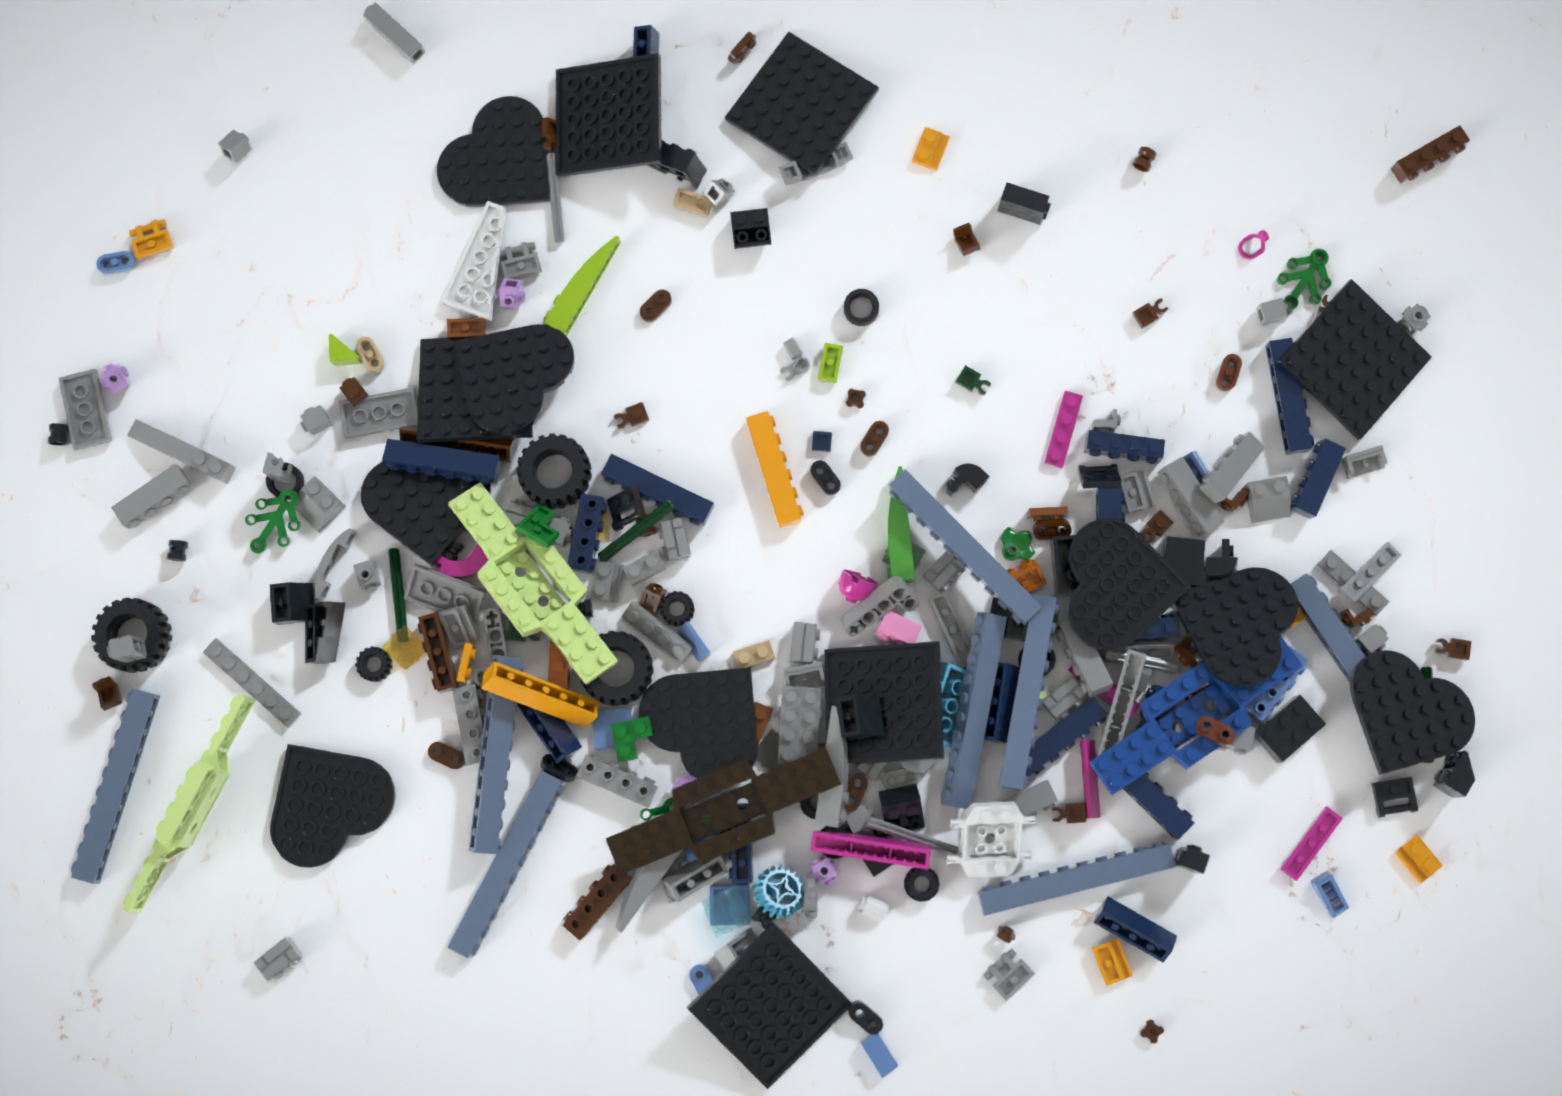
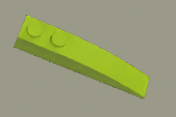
(580, 287)

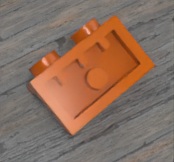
(1028, 575)

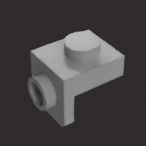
(1107, 425)

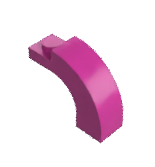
(464, 568)

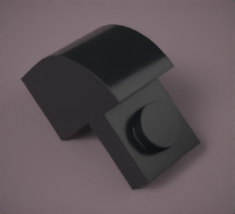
(967, 474)
(1221, 566)

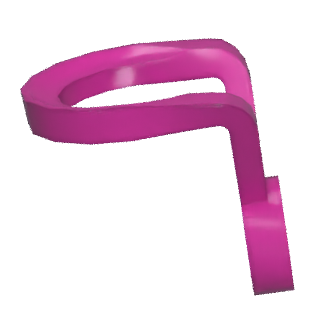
(1262, 235)

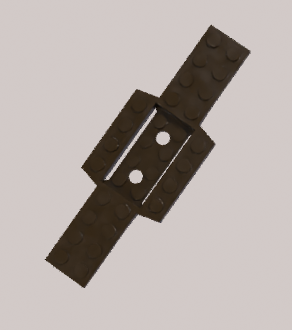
(684, 828)

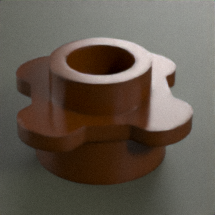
(855, 393)
(1006, 934)
(1153, 1037)

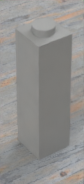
(393, 32)

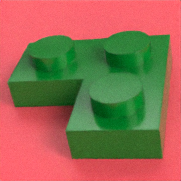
(536, 528)
(625, 735)

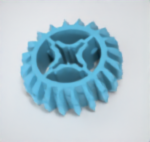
(786, 878)

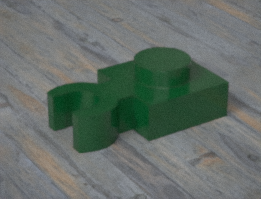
(971, 379)
(514, 635)

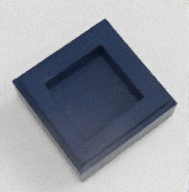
(821, 441)

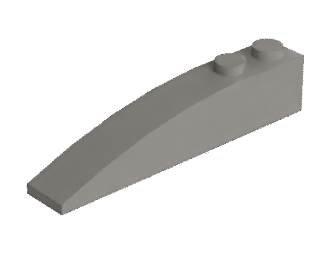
(181, 451)
(1123, 699)
(832, 802)
(640, 888)

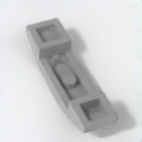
(793, 174)
(321, 585)

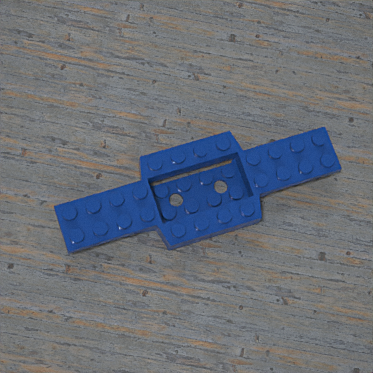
(1159, 741)

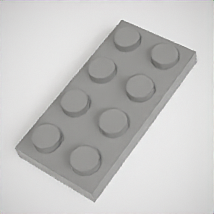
(85, 409)
(379, 413)
(442, 591)
(798, 722)

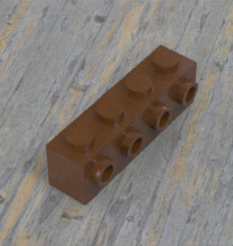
(1430, 154)
(438, 652)
(596, 903)

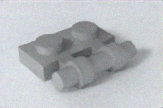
(520, 266)
(1013, 979)

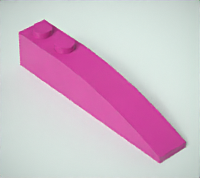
(873, 848)

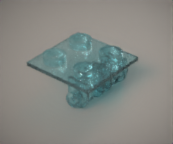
(726, 911)

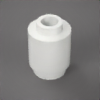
(873, 908)

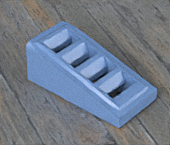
(1328, 878)

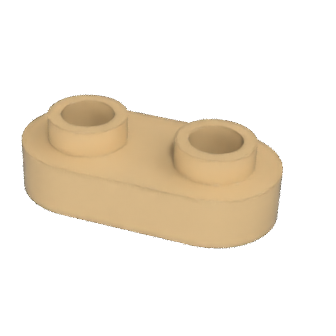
(370, 355)

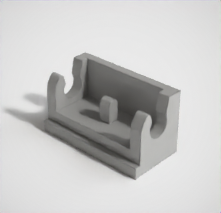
(1364, 461)
(273, 469)
(805, 675)

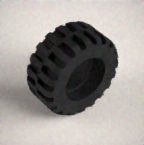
(537, 453)
(113, 618)
(642, 671)

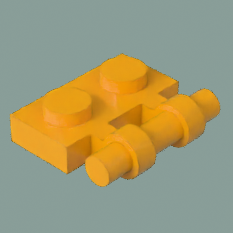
(153, 243)

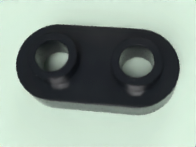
(825, 478)
(564, 770)
(866, 1017)

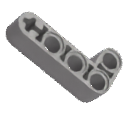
(881, 601)
(493, 646)

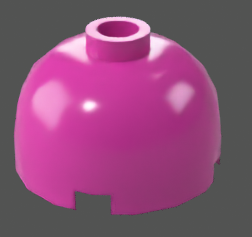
(855, 586)

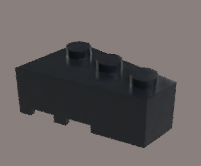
(681, 163)
(323, 631)

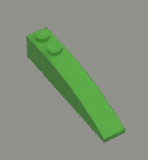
(899, 541)

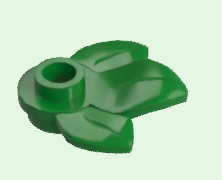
(1018, 542)

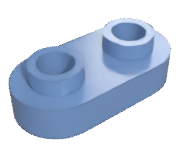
(116, 262)
(702, 983)

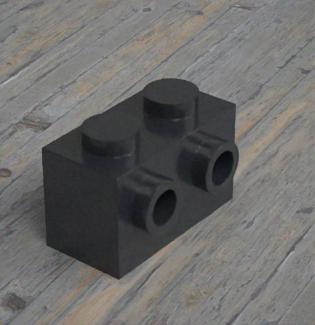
(1191, 859)

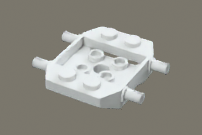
(1006, 824)

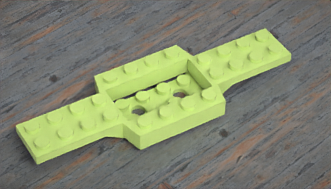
(520, 595)
(191, 805)

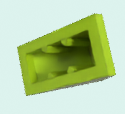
(340, 353)

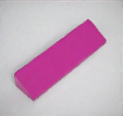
(1090, 779)

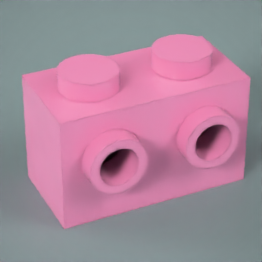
(897, 629)

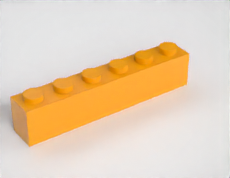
(774, 469)
(540, 694)

